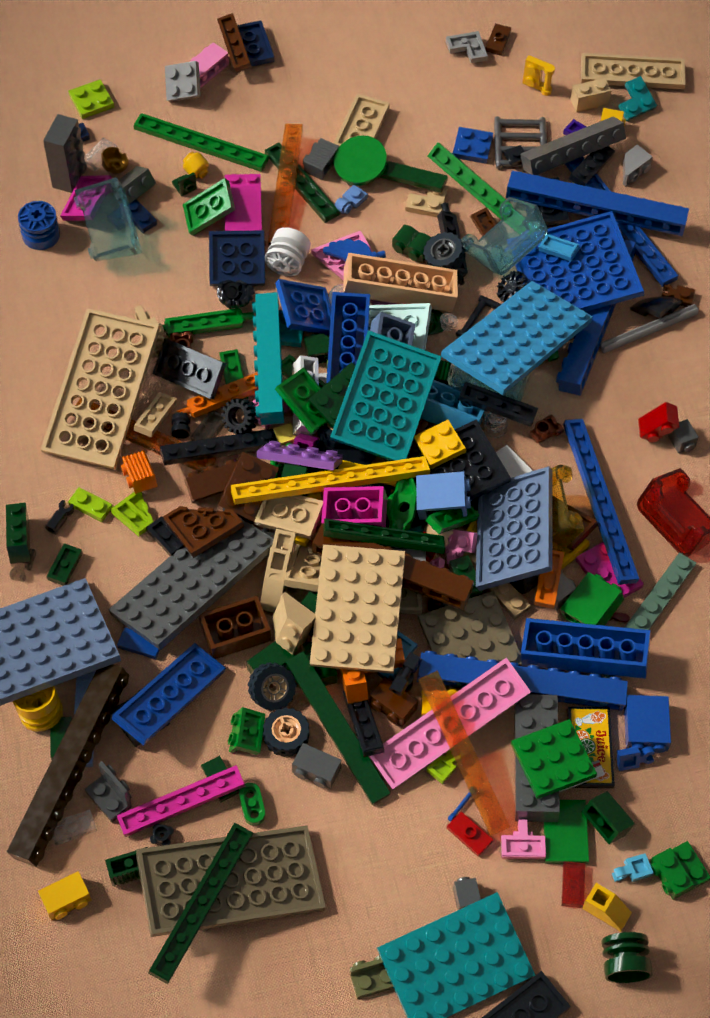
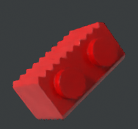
(659, 422)

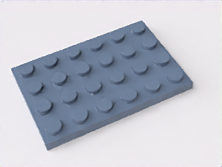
(515, 530)

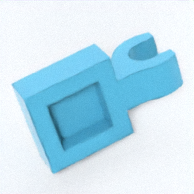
(635, 867)

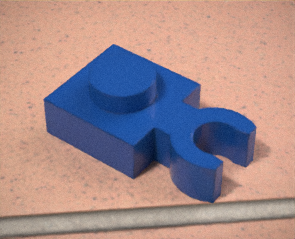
(632, 757)

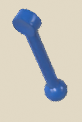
(453, 814)

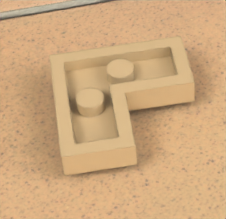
(426, 205)

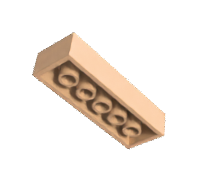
(400, 281)

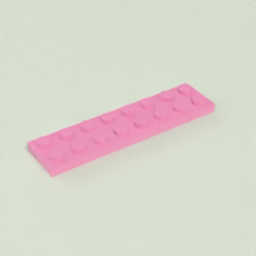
(475, 705)

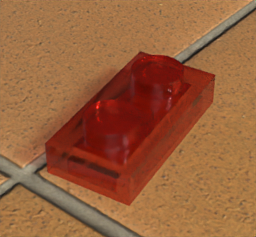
(573, 884)

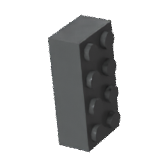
(65, 153)

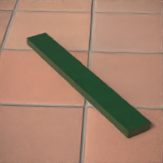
(337, 728)
(200, 903)

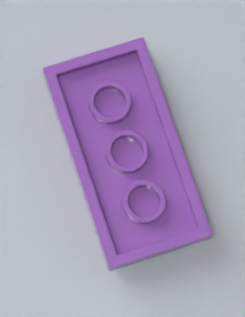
(294, 455)

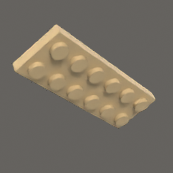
(619, 69)

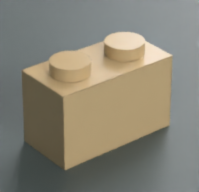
(590, 95)

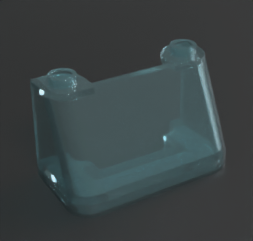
(108, 220)
(509, 239)

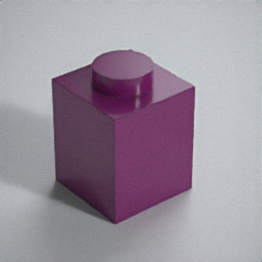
(305, 441)

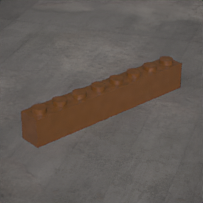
(417, 575)

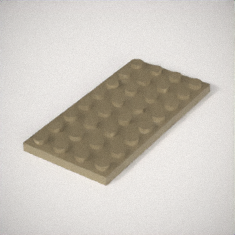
(269, 881)

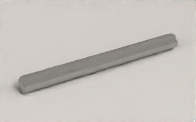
(649, 328)

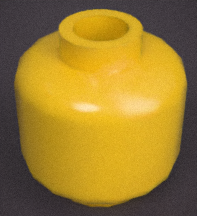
(196, 163)

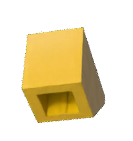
(607, 907)

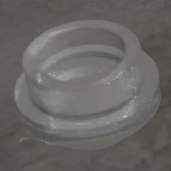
(448, 321)

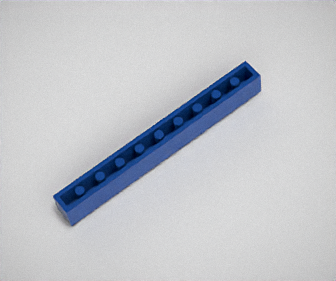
(594, 201)
(585, 346)
(568, 687)

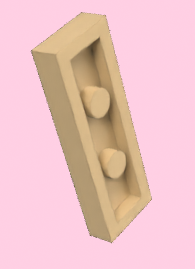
(155, 414)

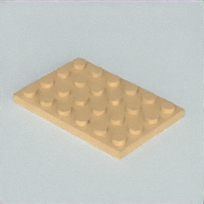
(357, 609)

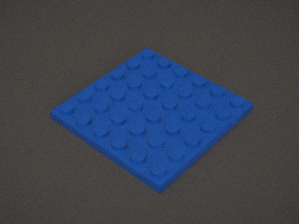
(598, 273)

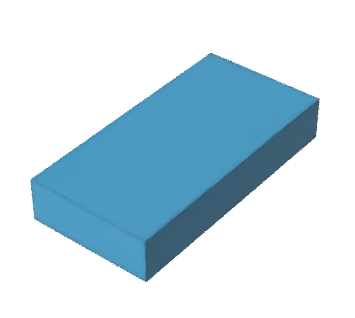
(559, 247)

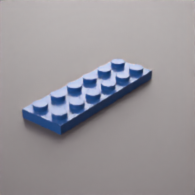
(168, 694)

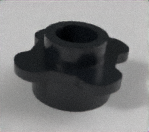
(161, 829)

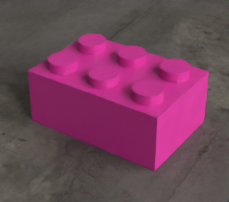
(355, 505)

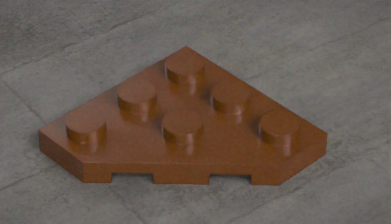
(202, 527)

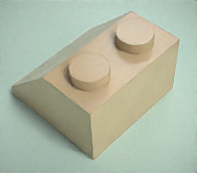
(292, 623)

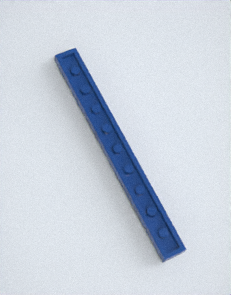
(643, 246)
(601, 502)

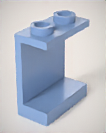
(442, 493)

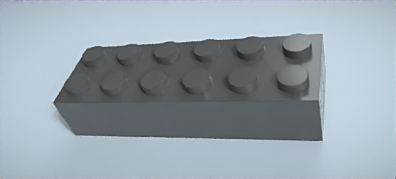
(532, 715)

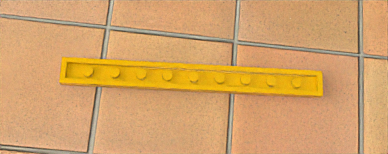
(318, 481)

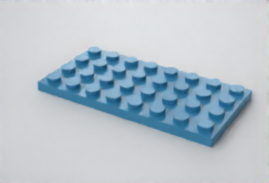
(516, 337)

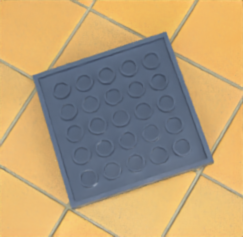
(52, 640)

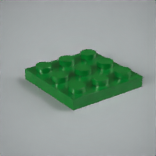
(553, 759)

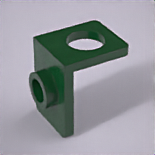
(186, 183)

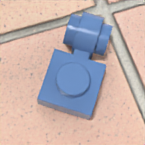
(352, 197)

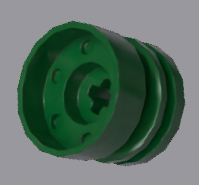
(626, 957)

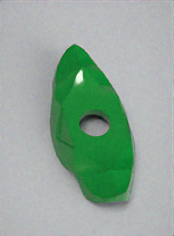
(404, 494)

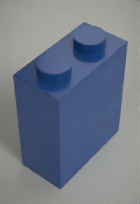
(647, 722)

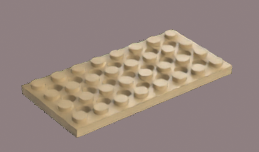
(126, 403)

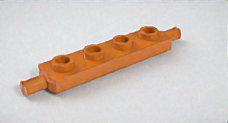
(235, 390)

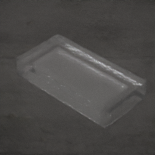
(93, 157)

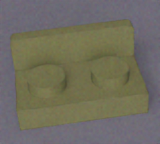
(369, 978)

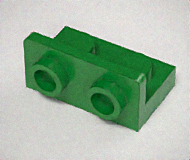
(246, 731)

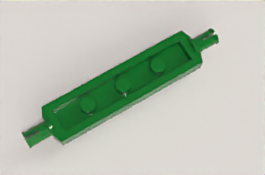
(206, 322)

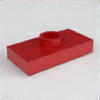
(469, 834)

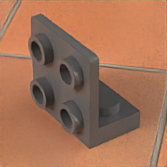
(109, 793)

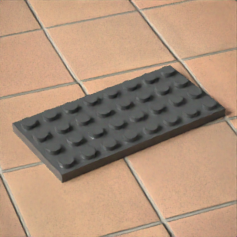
(188, 585)

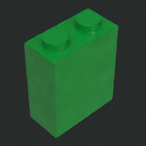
(592, 601)

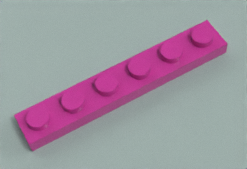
(180, 801)

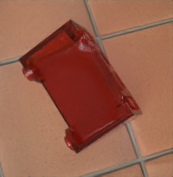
(675, 512)

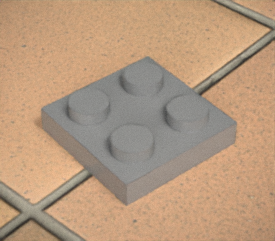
(182, 81)

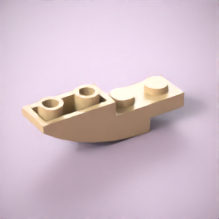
(276, 568)

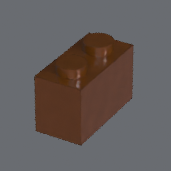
(395, 707)

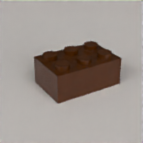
(246, 470)
(235, 627)

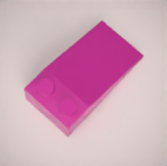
(247, 202)

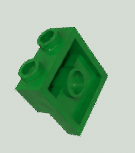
(679, 870)

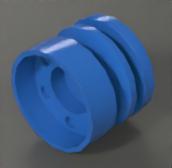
(38, 225)

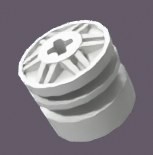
(287, 251)

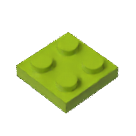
(91, 99)

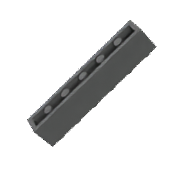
(573, 146)

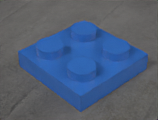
(473, 145)

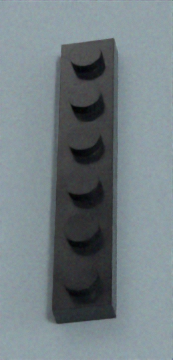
(215, 447)

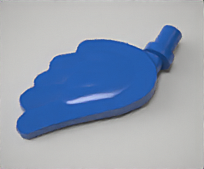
(341, 249)

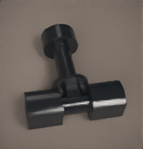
(405, 676)

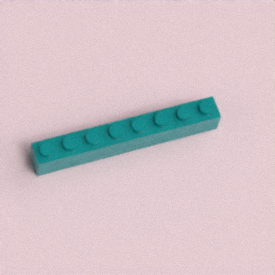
(268, 358)

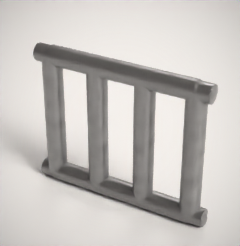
(499, 136)

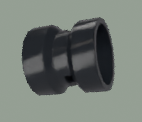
(180, 425)

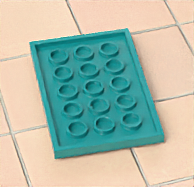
(385, 397)
(456, 960)

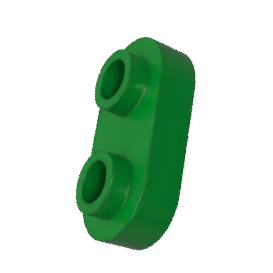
(253, 804)

